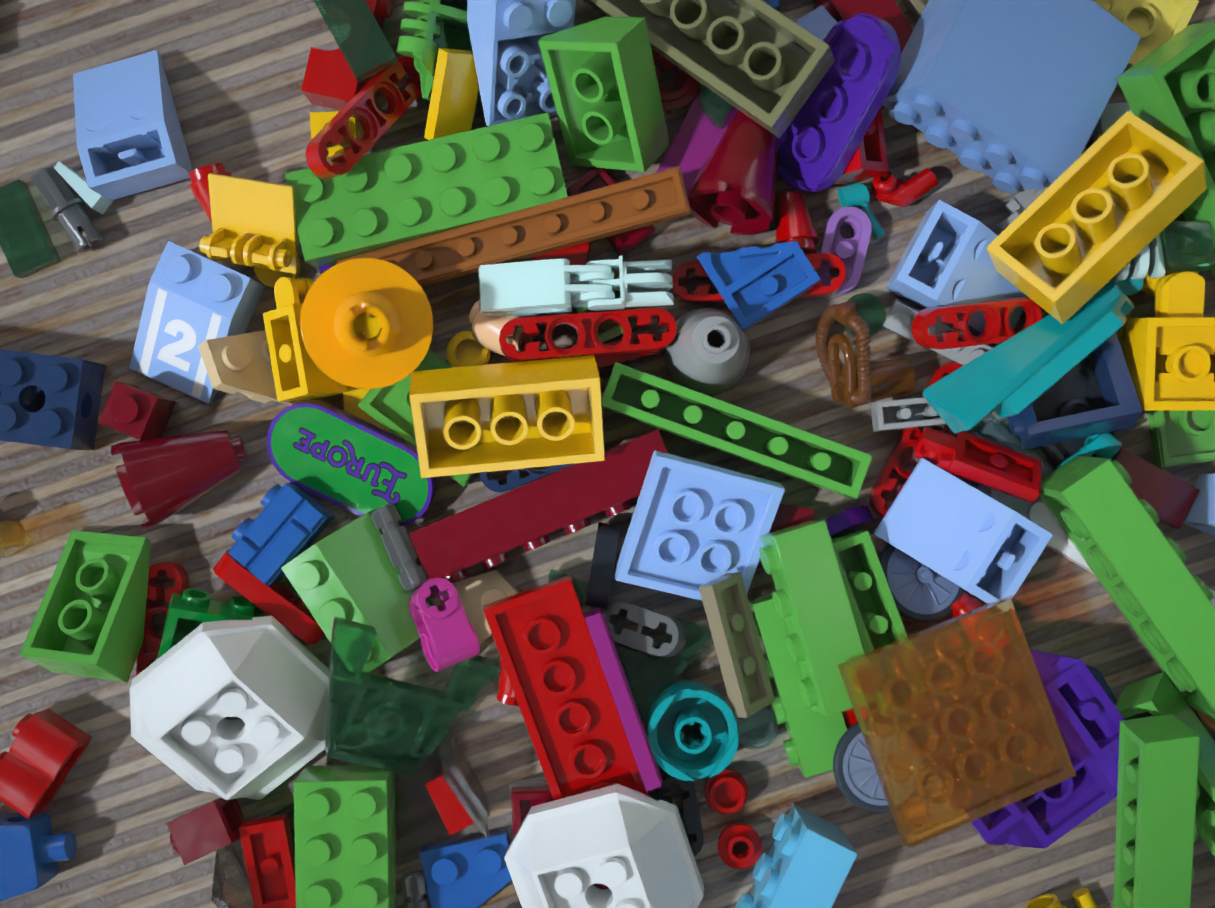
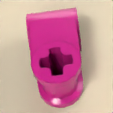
(443, 630)

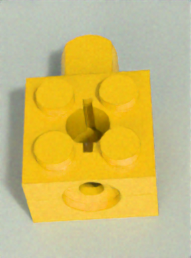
(1181, 334)

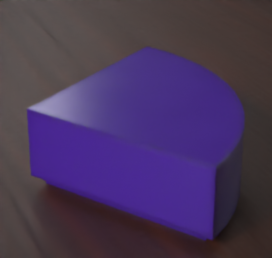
(848, 520)

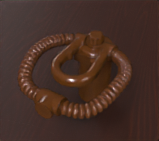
(867, 382)

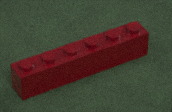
(534, 510)

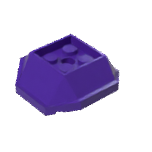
(1091, 736)

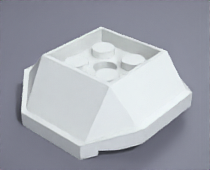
(231, 671)
(605, 839)

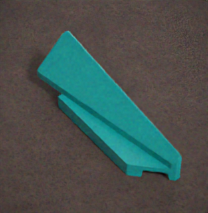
(1027, 363)

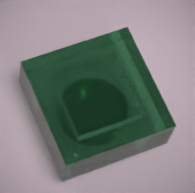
(1188, 246)

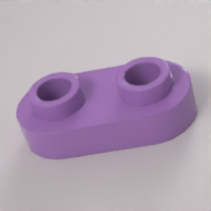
(851, 250)

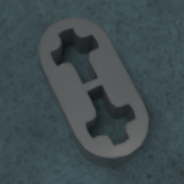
(647, 619)

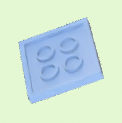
(695, 526)

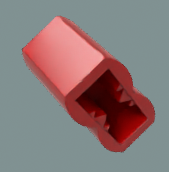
(39, 761)

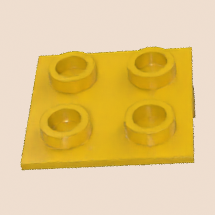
(252, 224)

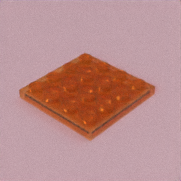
(956, 721)

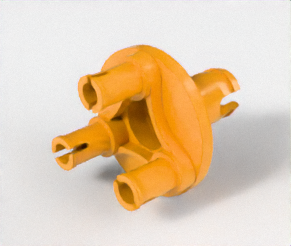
(383, 293)

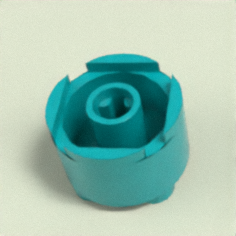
(696, 754)

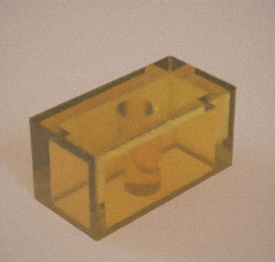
(12, 538)

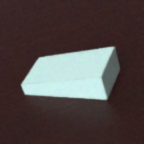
(79, 184)

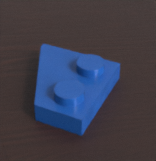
(759, 279)
(466, 870)

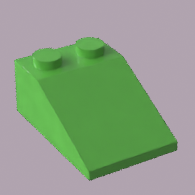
(93, 608)

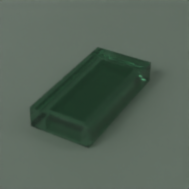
(357, 36)
(24, 232)

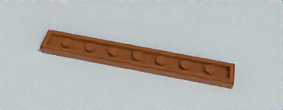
(541, 228)

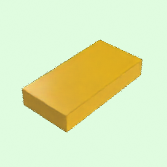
(452, 94)

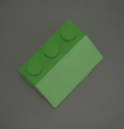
(606, 93)
(356, 581)

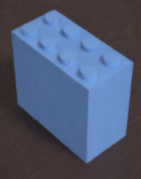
(1011, 83)

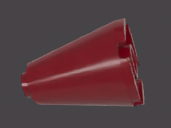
(738, 179)
(175, 471)

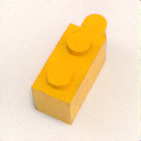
(292, 367)

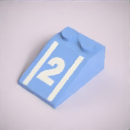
(183, 307)

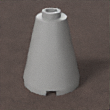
(698, 364)

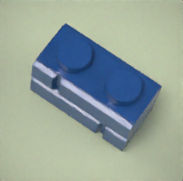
(279, 532)

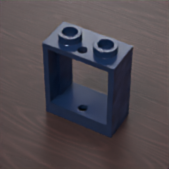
(1119, 395)

